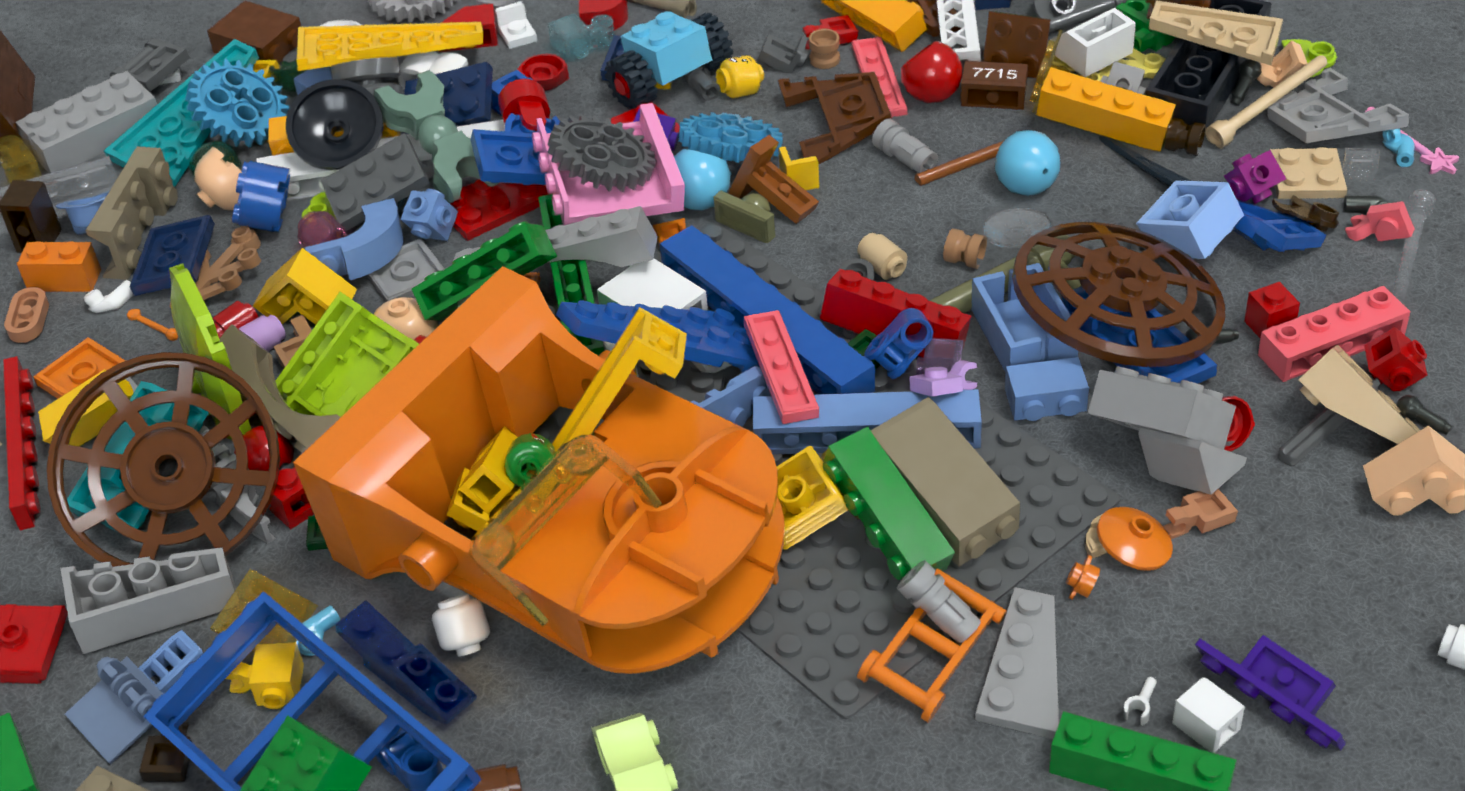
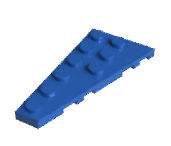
(710, 337)

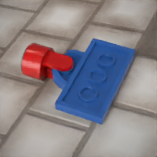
(510, 153)

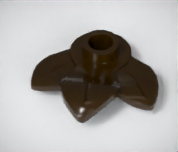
(1317, 215)

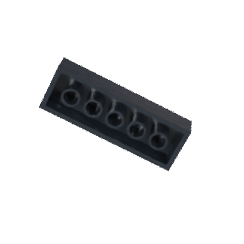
(1201, 76)

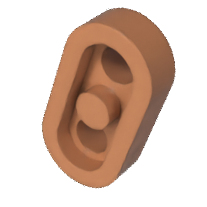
(24, 321)

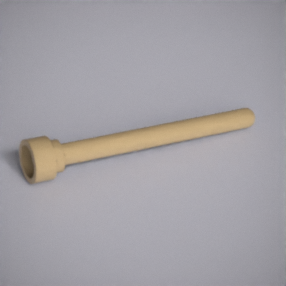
(1222, 132)

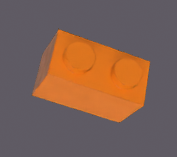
(59, 266)

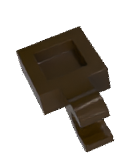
(163, 759)

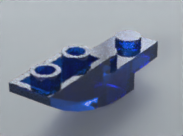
(403, 666)

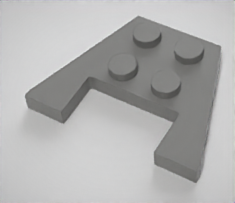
(1319, 116)

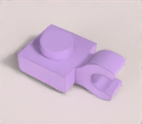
(939, 382)

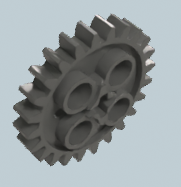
(601, 153)

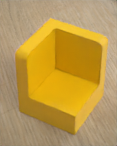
(802, 171)

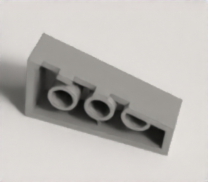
(144, 597)

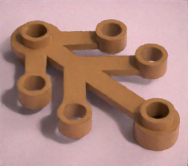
(244, 243)

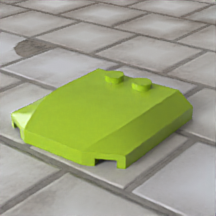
(200, 338)
(341, 360)

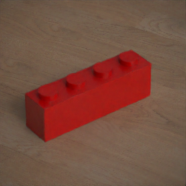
(872, 305)

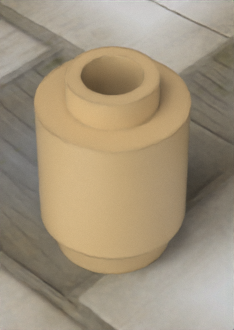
(883, 254)

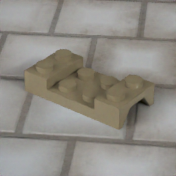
(130, 206)

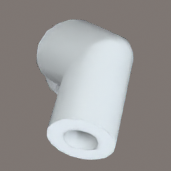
(113, 301)

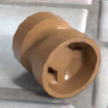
(824, 48)
(964, 248)

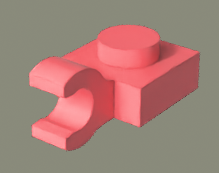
(1385, 220)

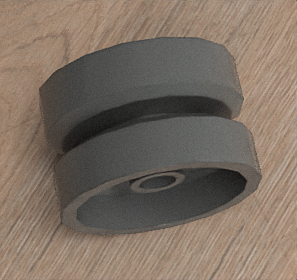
(369, 73)

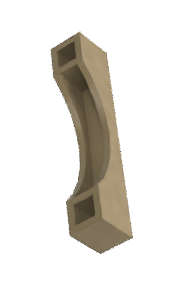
(256, 368)

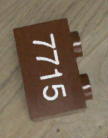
(994, 85)

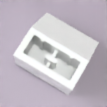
(1097, 42)

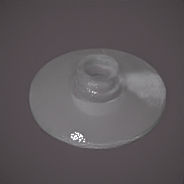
(1014, 226)

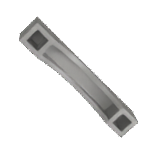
(613, 238)

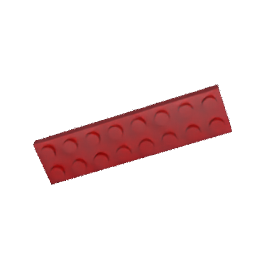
(491, 206)

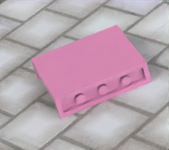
(580, 201)

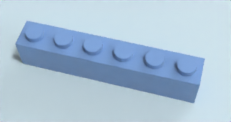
(848, 413)

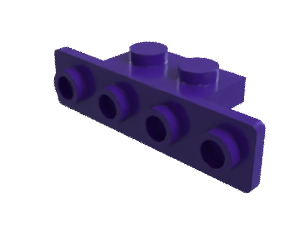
(1283, 680)

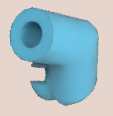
(1401, 145)
(318, 625)

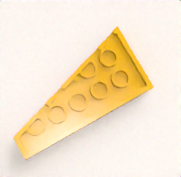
(339, 44)

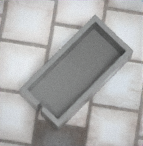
(85, 122)

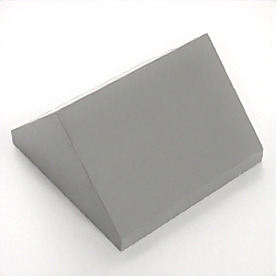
(1188, 461)

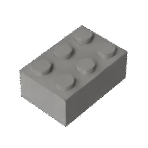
(1162, 406)

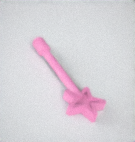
(1438, 161)

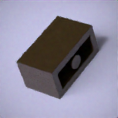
(29, 213)

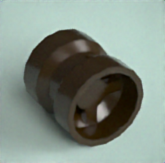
(1184, 136)

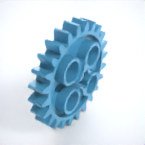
(235, 102)
(725, 135)

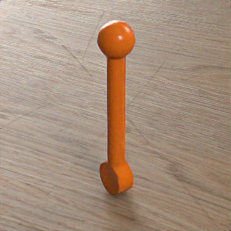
(135, 314)

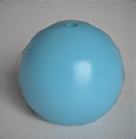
(1027, 162)
(703, 178)

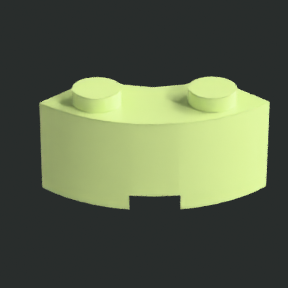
(631, 755)

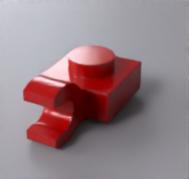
(842, 25)

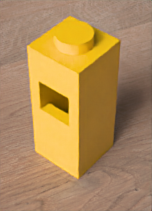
(90, 421)
(487, 479)

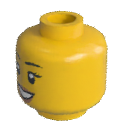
(739, 76)

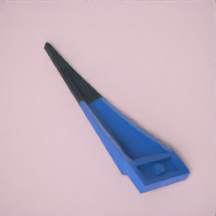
(1258, 225)

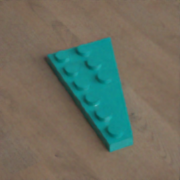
(171, 124)

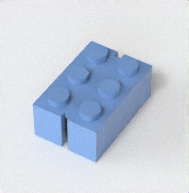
(1009, 327)

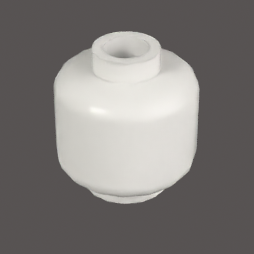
(460, 624)

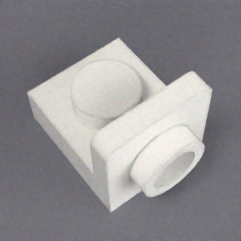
(514, 25)

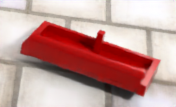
(29, 641)

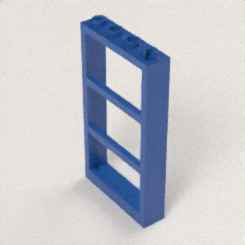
(234, 645)

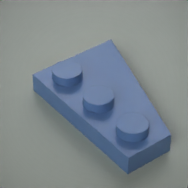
(736, 400)

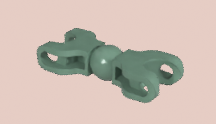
(425, 121)

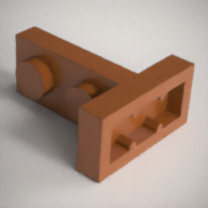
(771, 182)

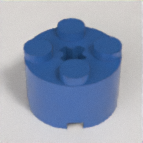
(261, 196)

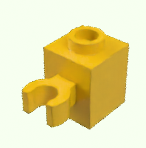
(273, 675)

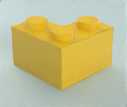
(301, 287)

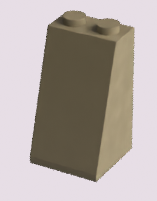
(950, 480)

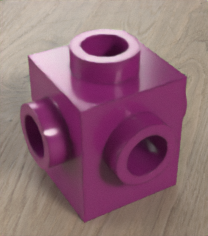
(1254, 177)

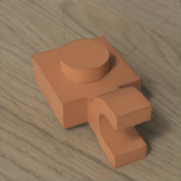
(1202, 511)

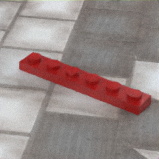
(20, 450)

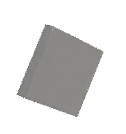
(405, 271)

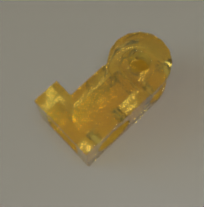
(17, 159)

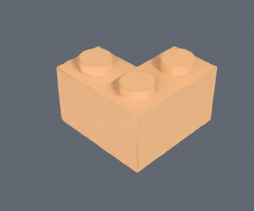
(1417, 471)

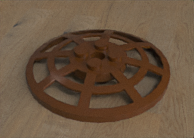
(1139, 292)
(151, 447)

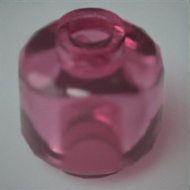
(319, 228)

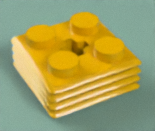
(806, 496)

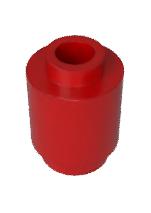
(236, 314)

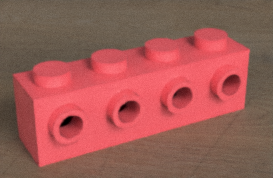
(1352, 323)

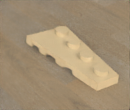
(1228, 31)

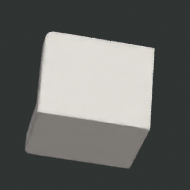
(1208, 714)

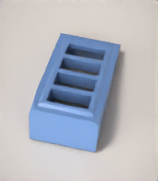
(170, 654)

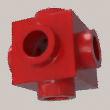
(1396, 360)

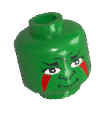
(524, 451)

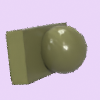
(747, 215)

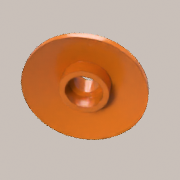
(1134, 538)

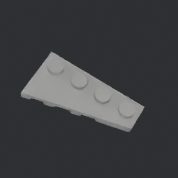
(1023, 670)

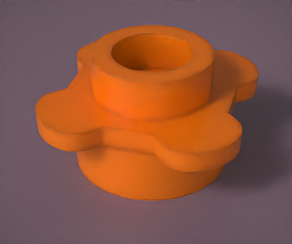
(1082, 578)

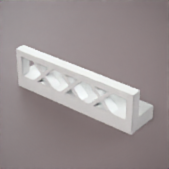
(964, 19)

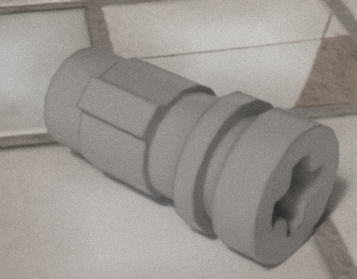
(897, 142)
(939, 602)

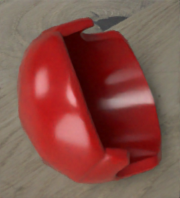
(258, 449)

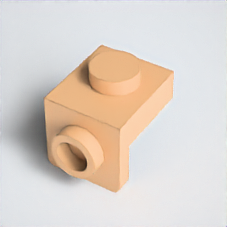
(1283, 65)

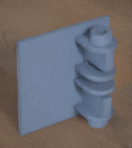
(115, 707)

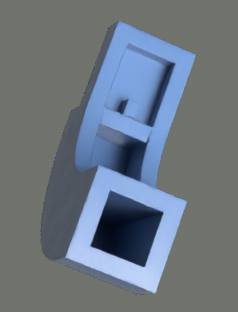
(366, 248)

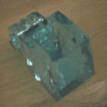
(577, 40)

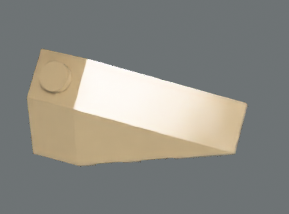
(1349, 392)

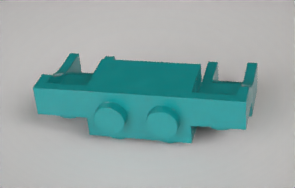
(134, 515)

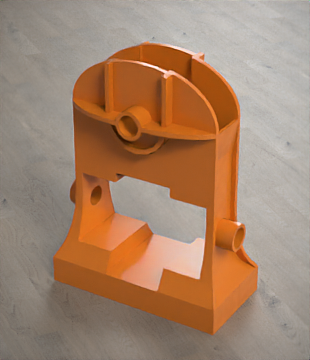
(608, 569)

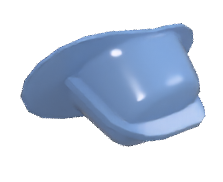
(82, 211)

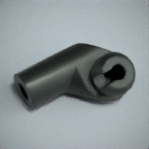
(1361, 203)

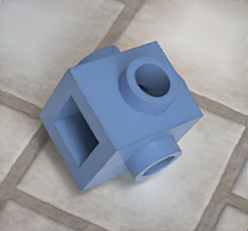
(429, 215)

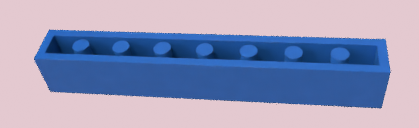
(731, 286)

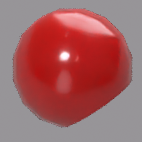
(932, 73)

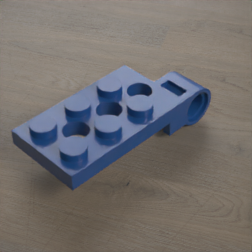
(1194, 370)

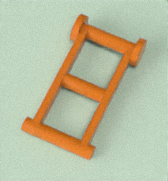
(930, 701)

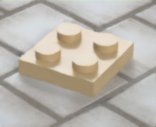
(1310, 173)

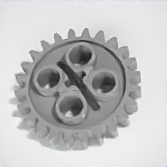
(410, 8)

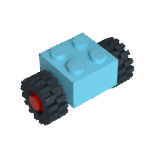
(663, 53)

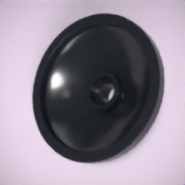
(332, 108)

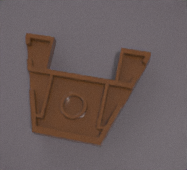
(850, 105)

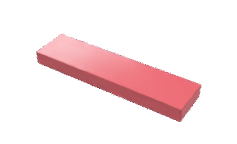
(873, 57)
(781, 367)

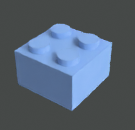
(1193, 216)

